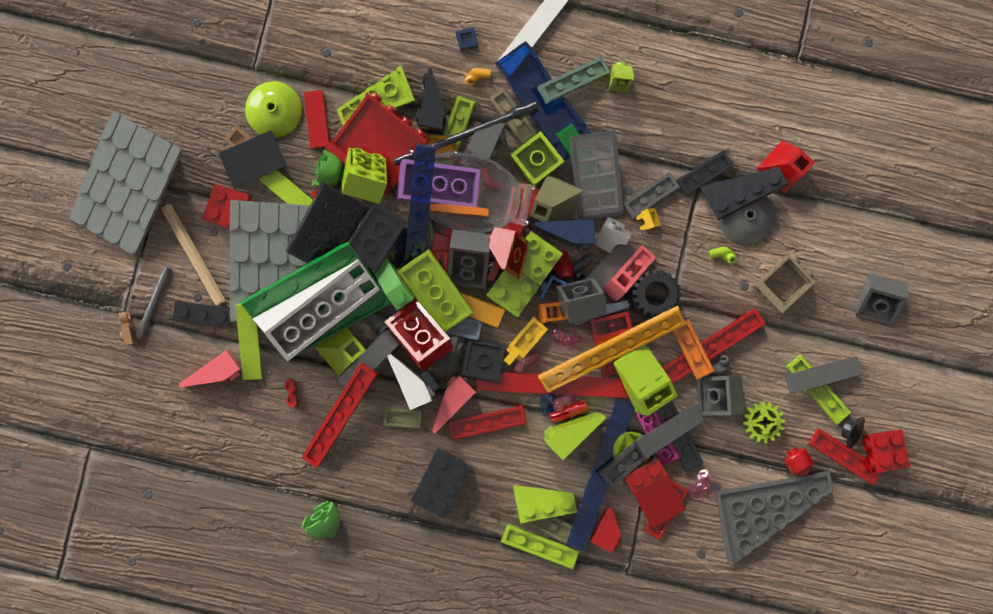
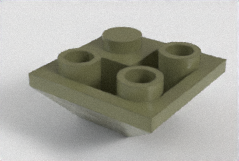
(556, 201)

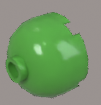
(328, 170)
(323, 522)

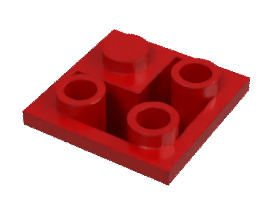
(791, 162)

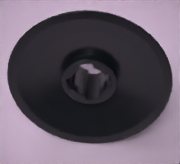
(852, 431)

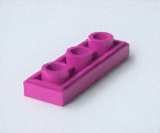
(669, 452)

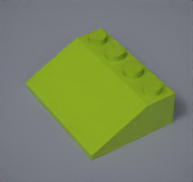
(568, 435)

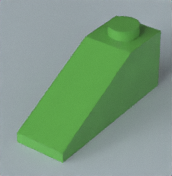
(393, 284)

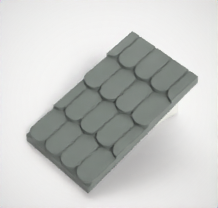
(125, 183)
(258, 246)

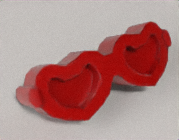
(290, 386)

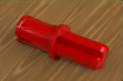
(569, 412)

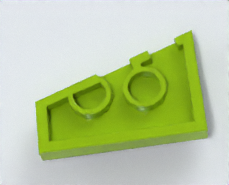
(542, 504)

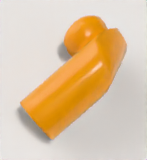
(475, 74)

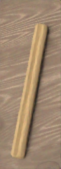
(193, 254)

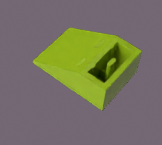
(364, 175)
(645, 380)

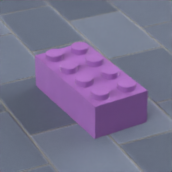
(450, 184)

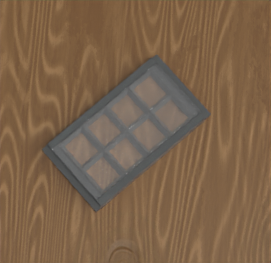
(597, 174)

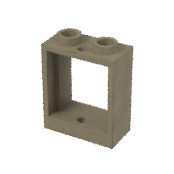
(772, 300)

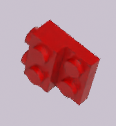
(218, 206)
(886, 451)

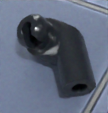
(579, 267)

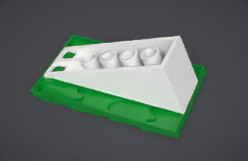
(316, 301)

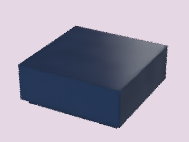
(466, 39)

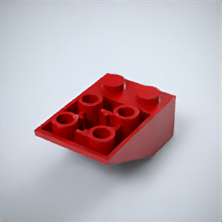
(606, 329)

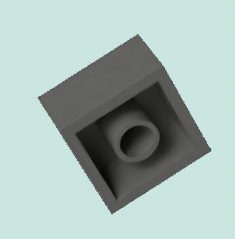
(582, 300)

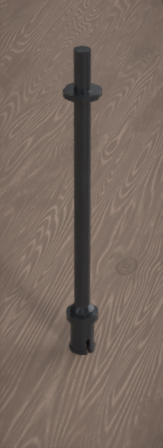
(517, 113)

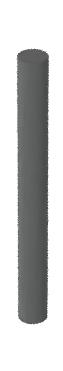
(153, 302)

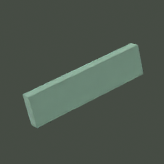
(573, 80)

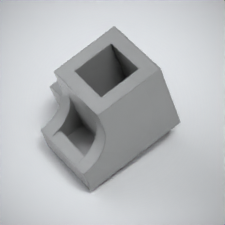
(612, 235)

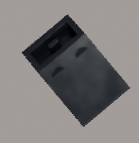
(432, 113)

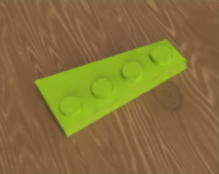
(392, 88)

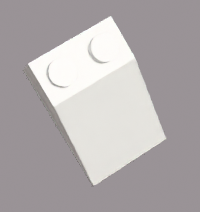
(412, 385)

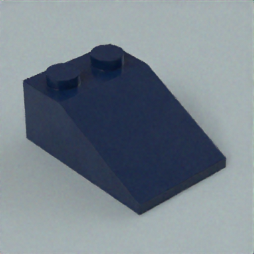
(572, 233)

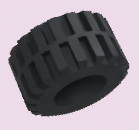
(666, 282)

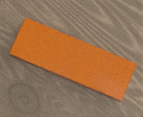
(457, 210)
(693, 350)

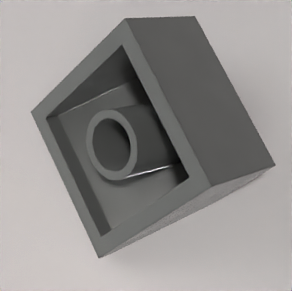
(881, 299)
(720, 395)

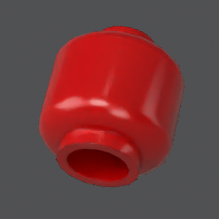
(798, 461)

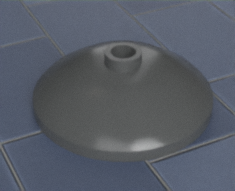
(750, 230)

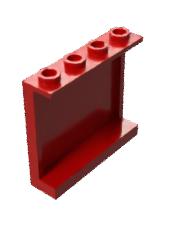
(378, 131)

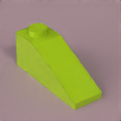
(621, 77)

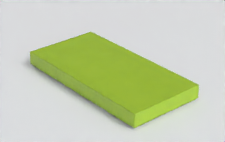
(435, 290)

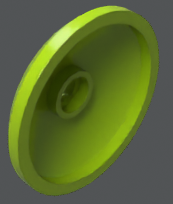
(282, 118)

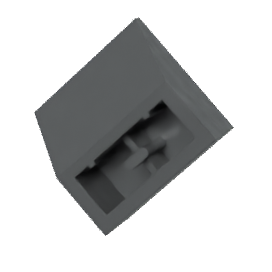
(487, 140)

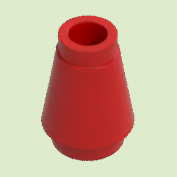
(564, 267)

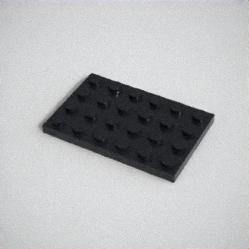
(332, 222)

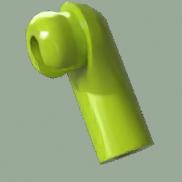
(724, 253)

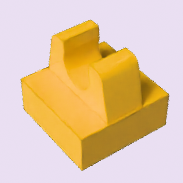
(650, 217)

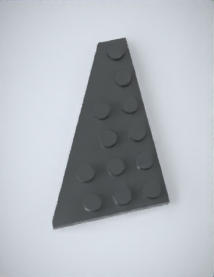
(761, 509)

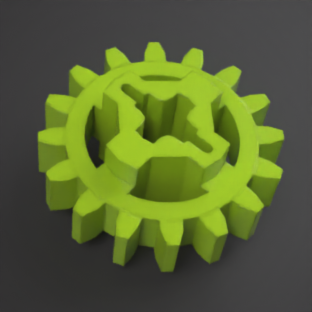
(764, 430)

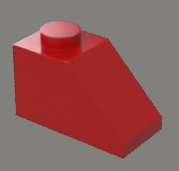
(607, 531)

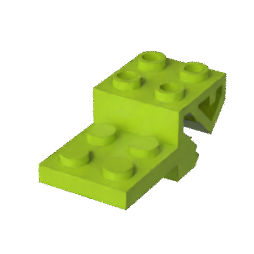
(516, 293)

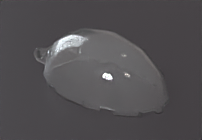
(497, 192)

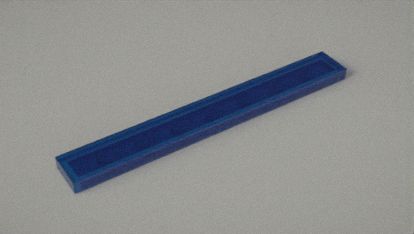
(419, 201)
(596, 485)

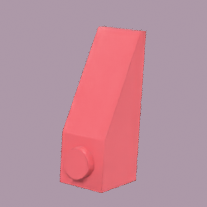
(629, 273)
(219, 369)
(454, 398)

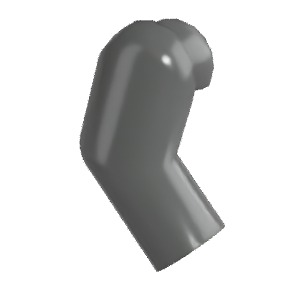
(721, 365)

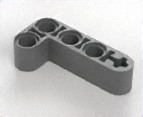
(372, 356)

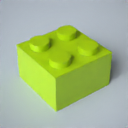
(537, 159)

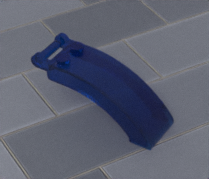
(523, 75)

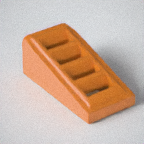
(542, 313)

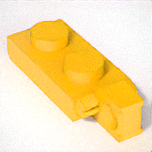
(525, 340)

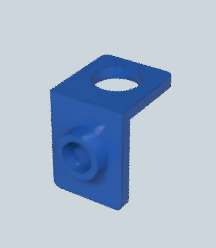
(546, 284)

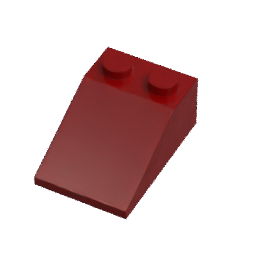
(419, 335)
(654, 493)

